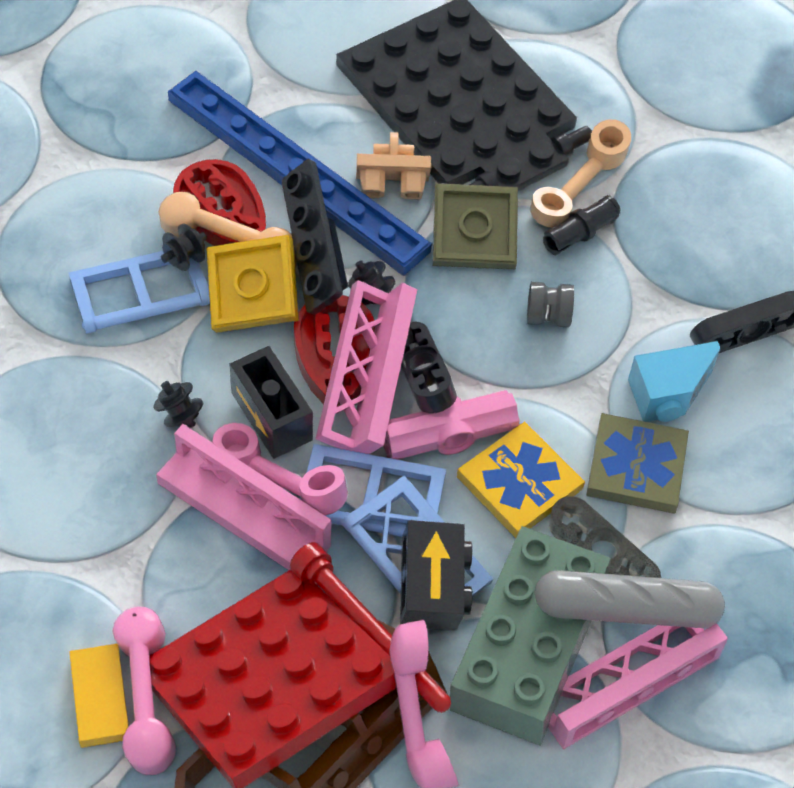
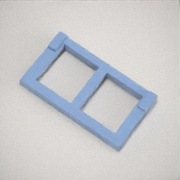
(133, 267)
(378, 466)

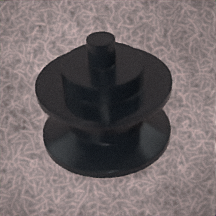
(183, 247)
(371, 274)
(178, 404)

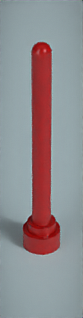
(314, 566)

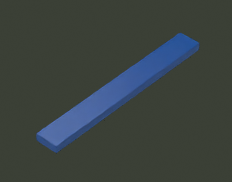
(278, 156)

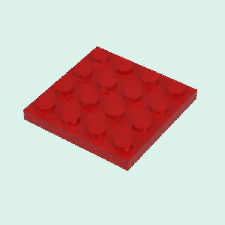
(269, 677)

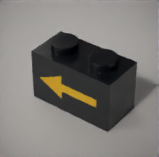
(271, 402)
(434, 574)

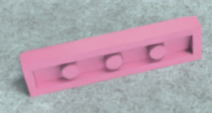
(382, 368)
(241, 499)
(634, 685)

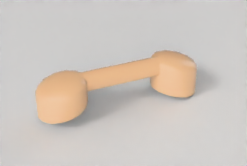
(605, 151)
(185, 209)

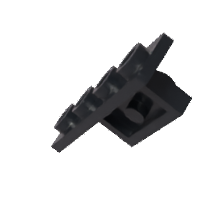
(313, 238)

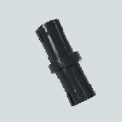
(581, 225)

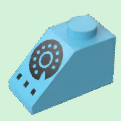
(671, 379)

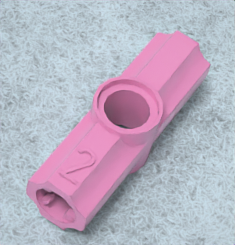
(452, 428)

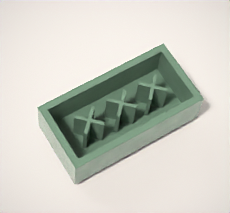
(518, 651)

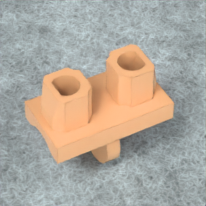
(393, 162)

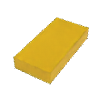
(99, 695)

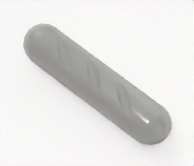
(629, 599)

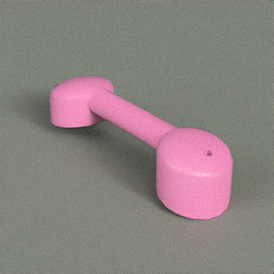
(320, 488)
(147, 740)
(427, 759)

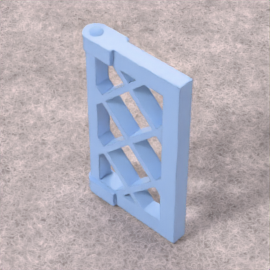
(377, 551)

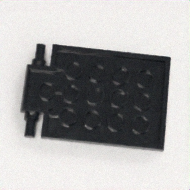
(464, 99)

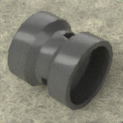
(550, 304)

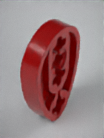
(235, 192)
(314, 352)

